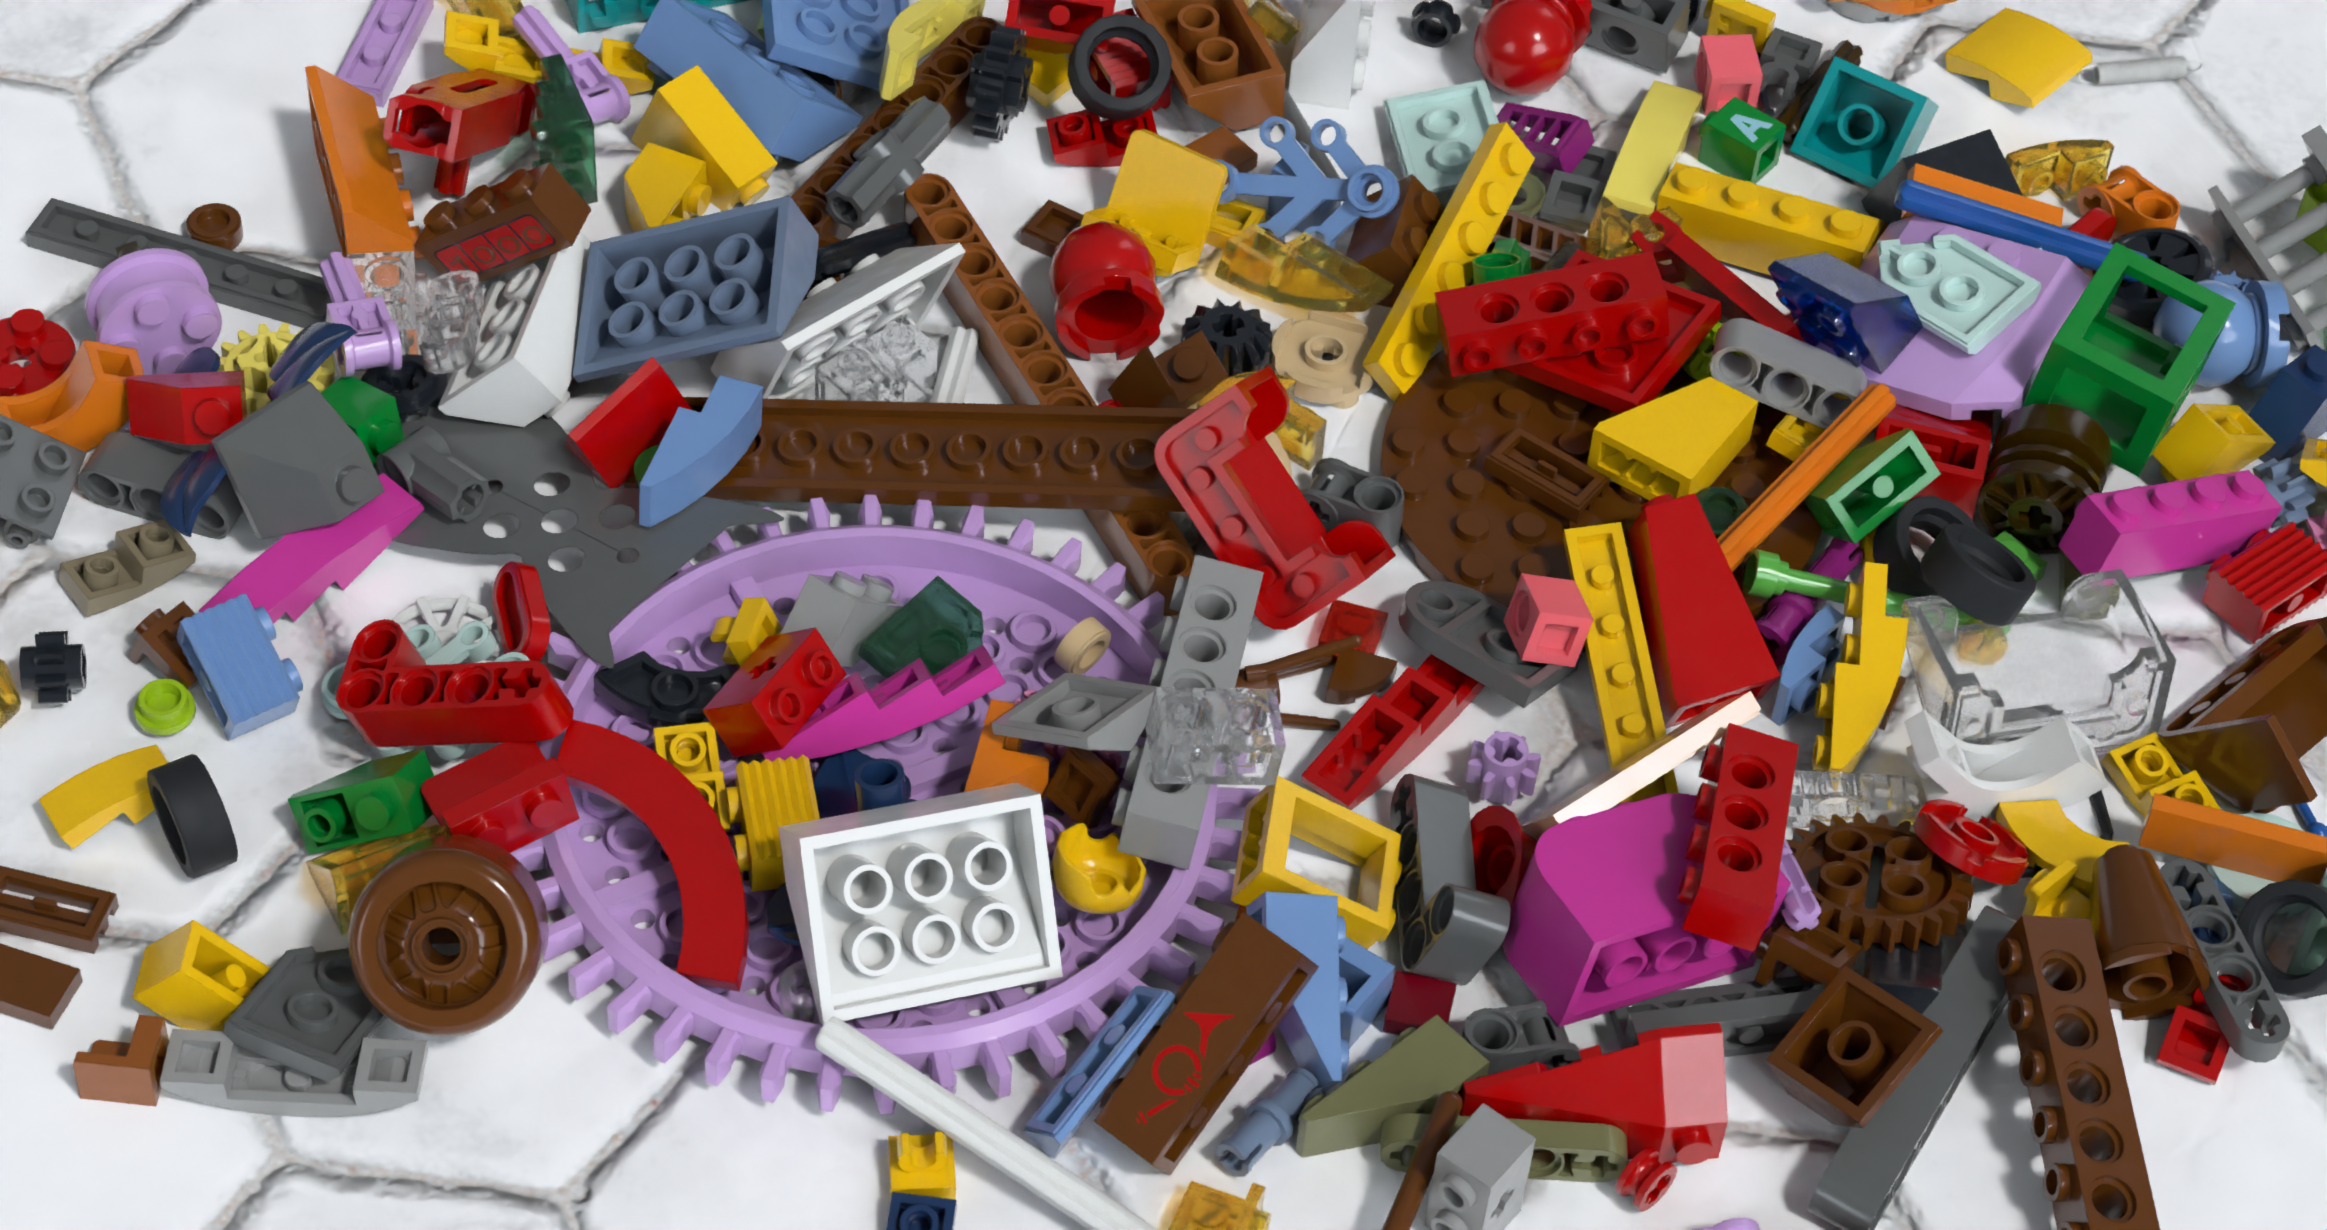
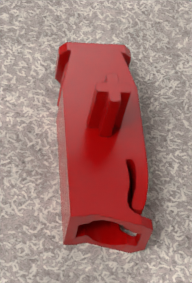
(458, 119)

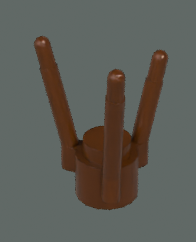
(1267, 676)

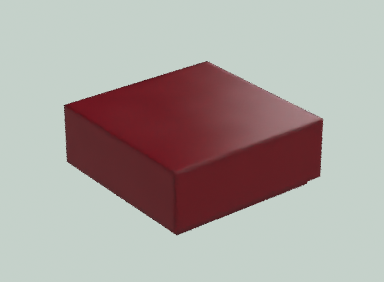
(1416, 1001)

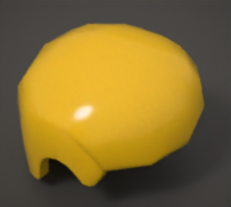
(1094, 874)

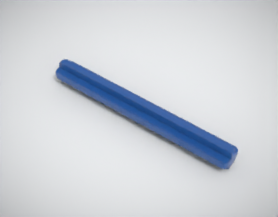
(2001, 223)

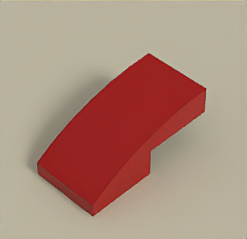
(2195, 1039)

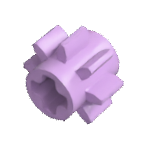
(1503, 768)

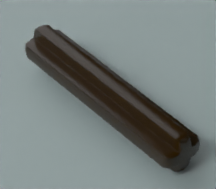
(1798, 107)

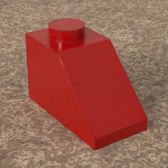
(1057, 24)
(186, 405)

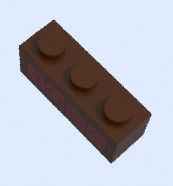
(504, 224)

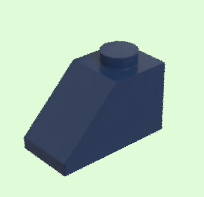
(2294, 405)

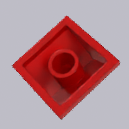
(626, 424)

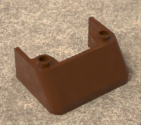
(2258, 722)

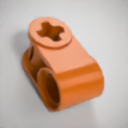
(2133, 202)

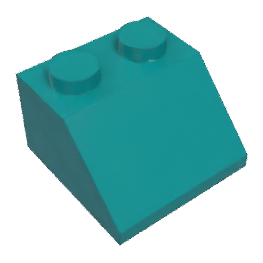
(1862, 123)

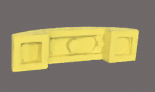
(916, 34)

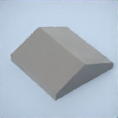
(1081, 714)

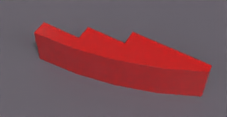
(1390, 732)

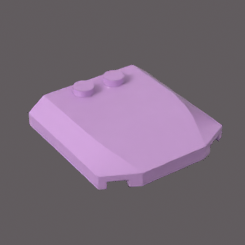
(1952, 383)

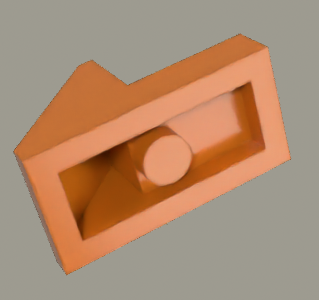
(1000, 758)

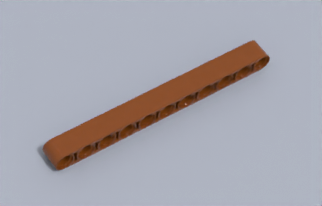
(1036, 372)

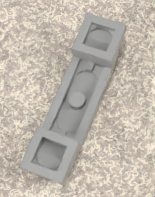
(219, 1073)

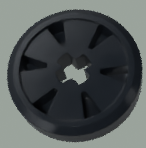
(2169, 248)

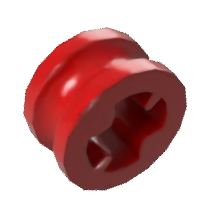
(1646, 1179)

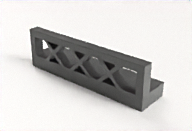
(1750, 1014)

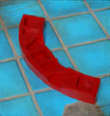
(687, 831)

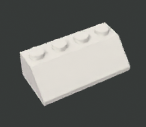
(524, 343)

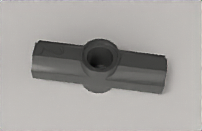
(888, 163)

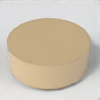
(1083, 646)

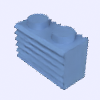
(239, 665)

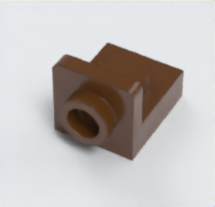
(159, 643)
(1813, 953)

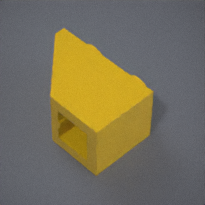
(665, 188)

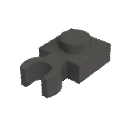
(1788, 60)

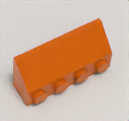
(358, 169)

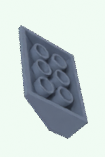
(694, 287)

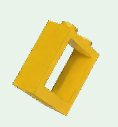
(1297, 811)

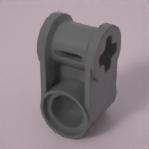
(1355, 496)
(1519, 1037)

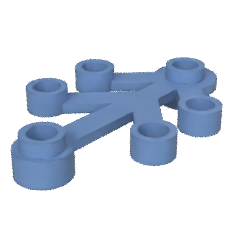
(1312, 187)

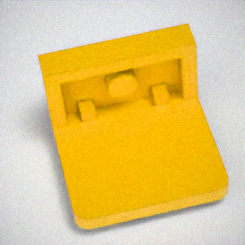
(1165, 198)

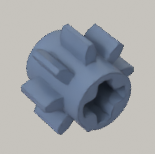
(2289, 487)

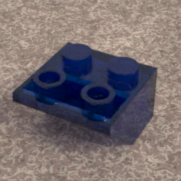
(1845, 309)

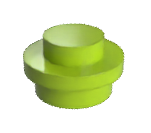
(164, 707)

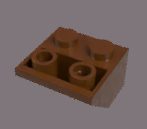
(1396, 240)

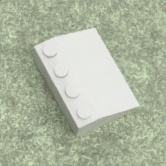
(842, 313)
(923, 901)

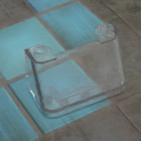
(2090, 661)

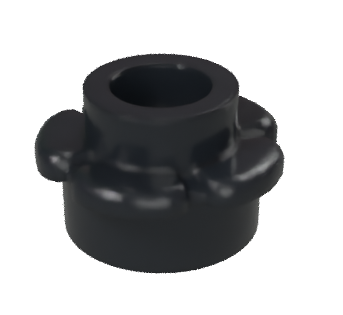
(1430, 32)

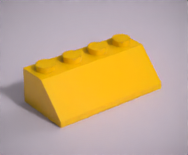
(1760, 224)

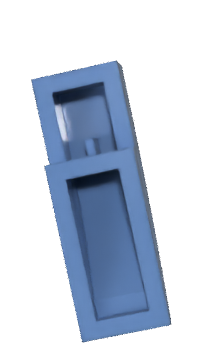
(700, 449)

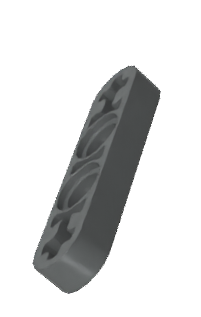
(2230, 957)

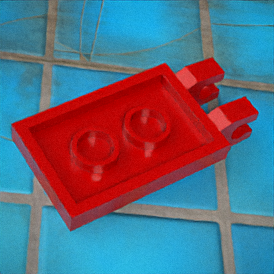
(1709, 276)

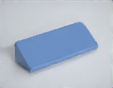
(1098, 1068)

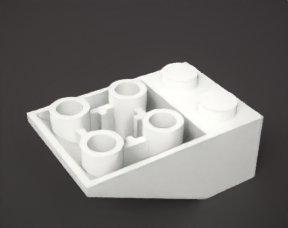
(1327, 51)

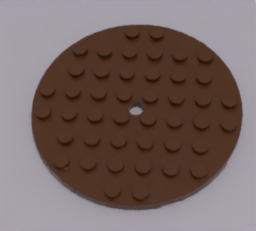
(1487, 532)

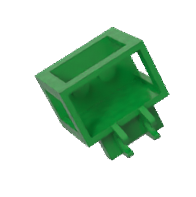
(2121, 371)

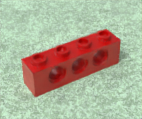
(1552, 313)
(1739, 836)

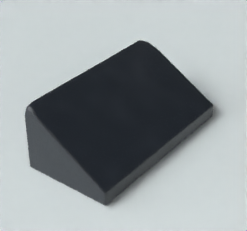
(1907, 974)

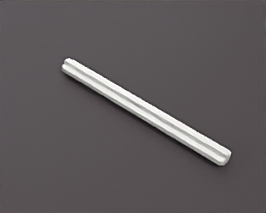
(974, 1129)

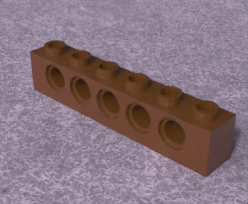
(2074, 1076)

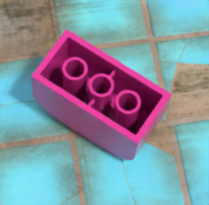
(1602, 912)

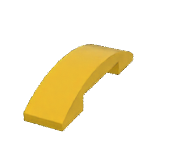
(476, 44)

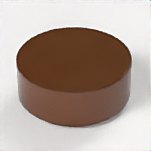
(216, 225)

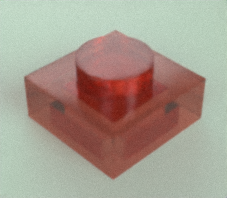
(1352, 619)

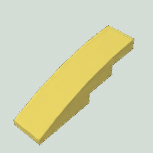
(1652, 147)

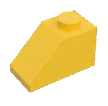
(2211, 442)
(196, 977)

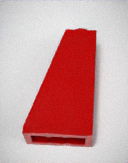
(1693, 612)

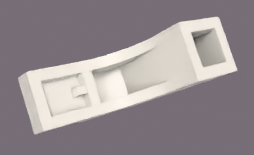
(2045, 765)

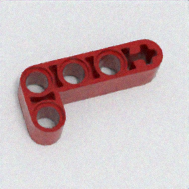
(405, 702)

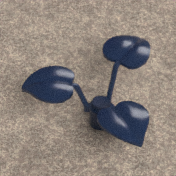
(202, 470)
(843, 786)

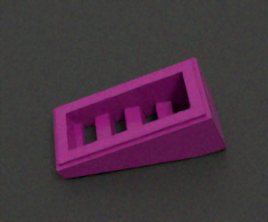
(1572, 131)

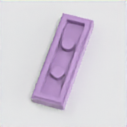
(384, 46)

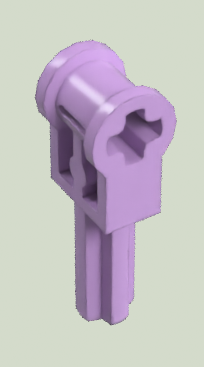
(585, 68)
(377, 336)

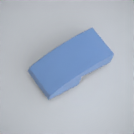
(1809, 656)

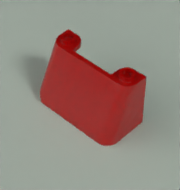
(1254, 508)

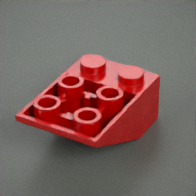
(1955, 447)

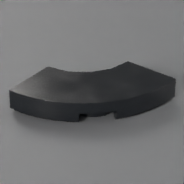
(658, 692)

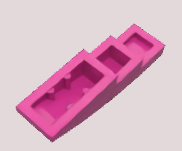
(308, 561)
(904, 701)

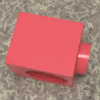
(1726, 69)
(1548, 620)

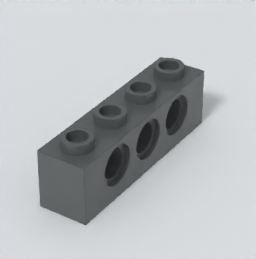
(1638, 29)

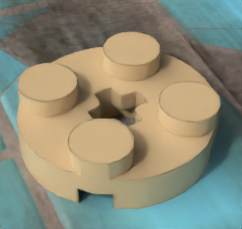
(1317, 380)

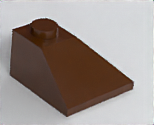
(1851, 1050)

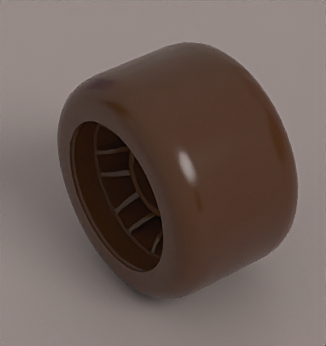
(460, 887)

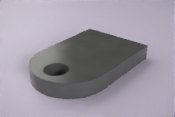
(1471, 636)

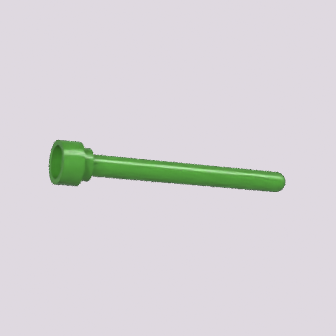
(1769, 575)

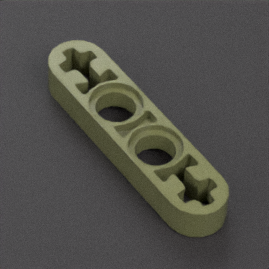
(1570, 1148)

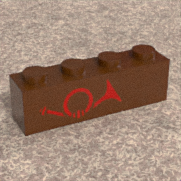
(1204, 1042)

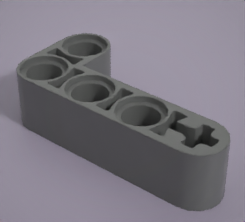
(1442, 918)

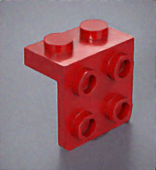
(502, 796)

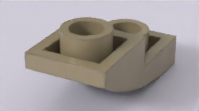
(138, 564)

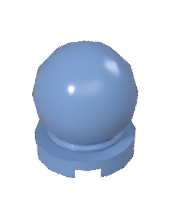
(2249, 339)

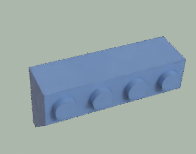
(776, 101)

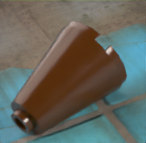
(2142, 937)

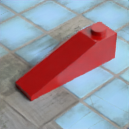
(1658, 1092)

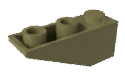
(1400, 1081)

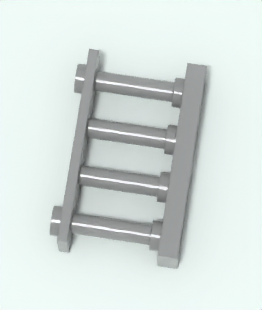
(2230, 222)

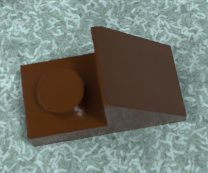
(1172, 378)

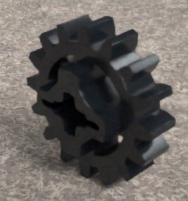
(999, 82)

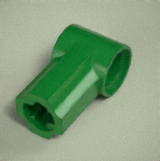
(1501, 262)

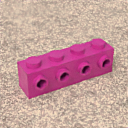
(2168, 524)

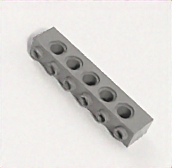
(1203, 652)

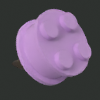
(155, 305)

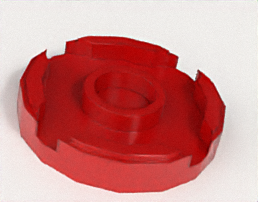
(1974, 847)

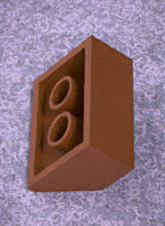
(1219, 59)

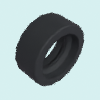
(1136, 31)
(1893, 546)
(1978, 574)
(192, 816)
(2253, 924)

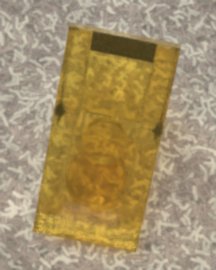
(1611, 230)

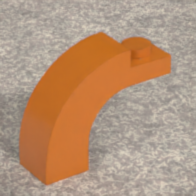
(84, 400)

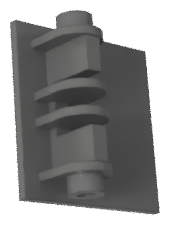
(34, 481)

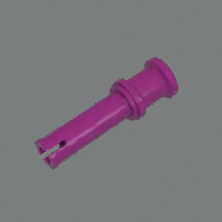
(1792, 611)

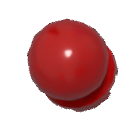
(1530, 43)
(1105, 291)

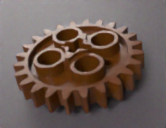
(1916, 891)

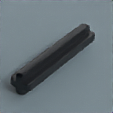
(845, 254)

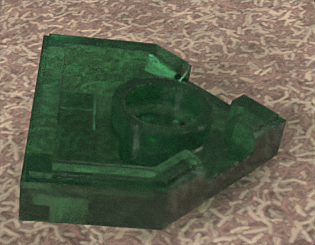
(932, 626)

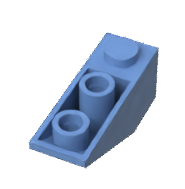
(1313, 1020)

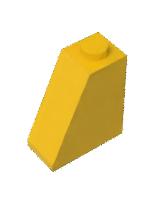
(700, 122)
(1675, 440)

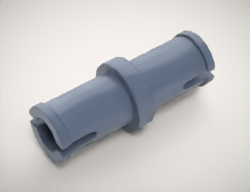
(1267, 1122)

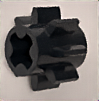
(53, 667)

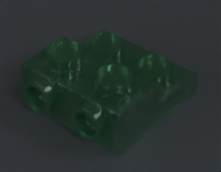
(564, 128)

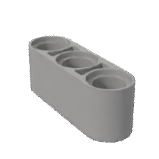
(1774, 353)

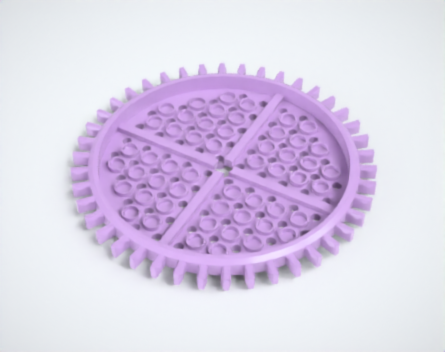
(1033, 609)

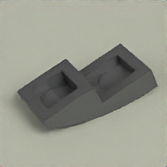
(1576, 195)

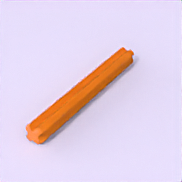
(1806, 473)

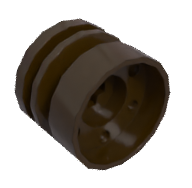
(2041, 471)

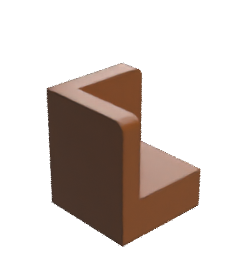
(125, 1070)

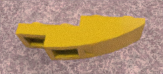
(1864, 678)

